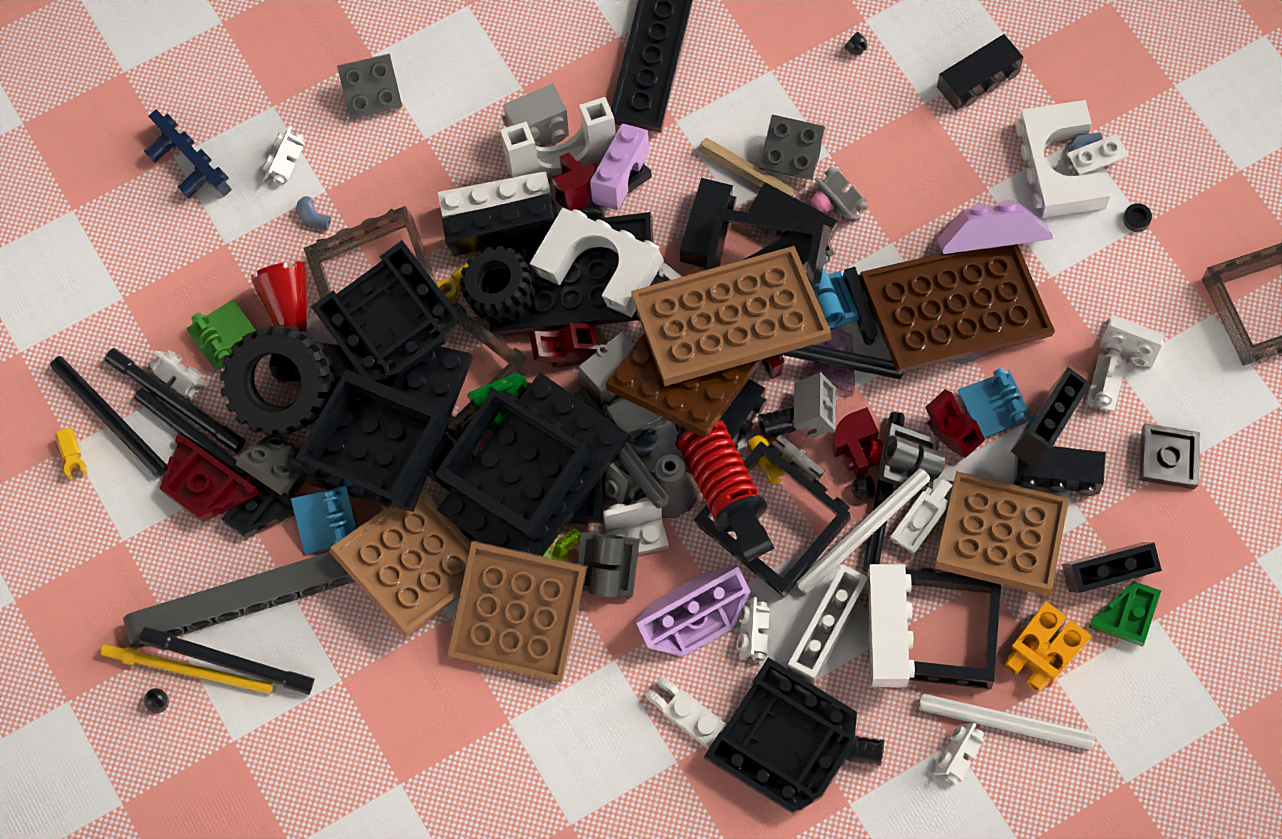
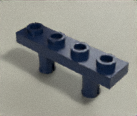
(172, 138)

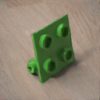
(219, 331)

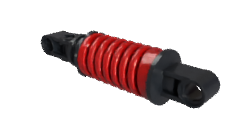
(726, 487)

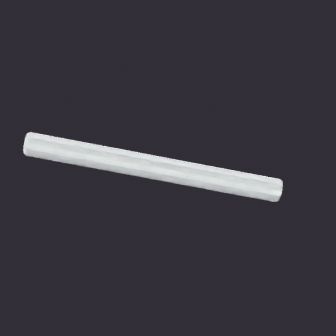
(862, 531)
(1007, 721)

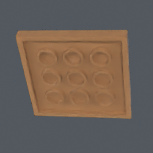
(1002, 533)
(407, 562)
(517, 611)

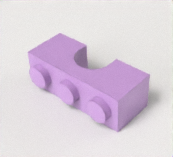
(624, 154)

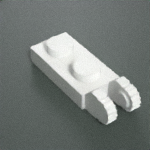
(687, 713)

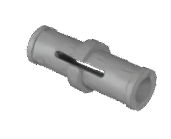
(792, 453)

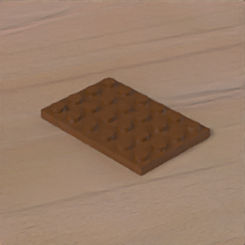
(955, 305)
(691, 403)

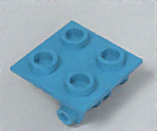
(995, 403)
(323, 518)

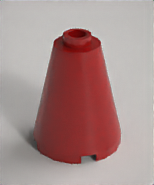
(283, 293)

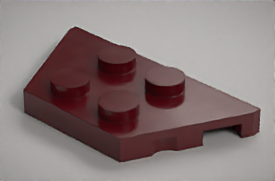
(202, 482)

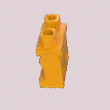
(1039, 654)

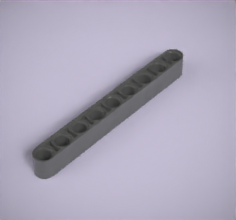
(238, 598)

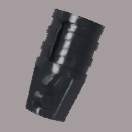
(777, 422)
(867, 751)

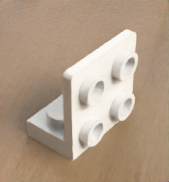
(1132, 341)
(638, 521)

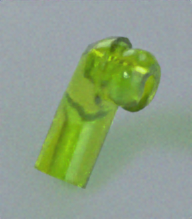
(564, 544)

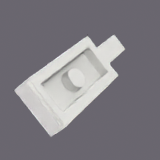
(922, 518)

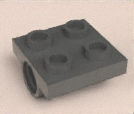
(369, 86)
(792, 147)
(905, 453)
(274, 464)
(609, 563)

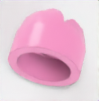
(821, 203)

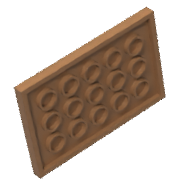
(730, 315)

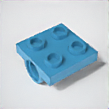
(836, 300)

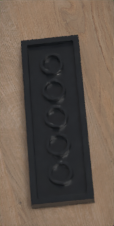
(650, 63)

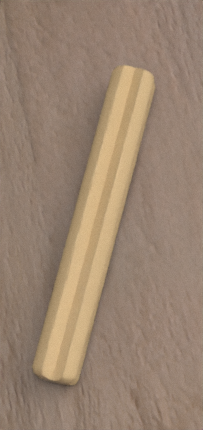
(741, 166)

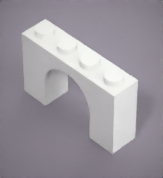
(586, 145)
(1055, 192)
(575, 233)

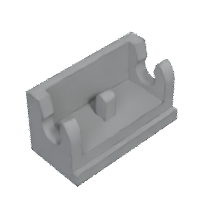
(815, 405)

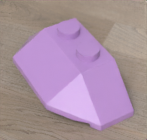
(992, 227)
(694, 612)

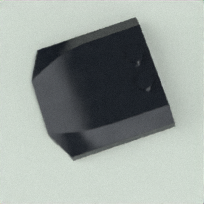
(388, 316)
(785, 739)

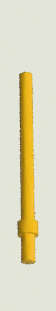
(132, 657)

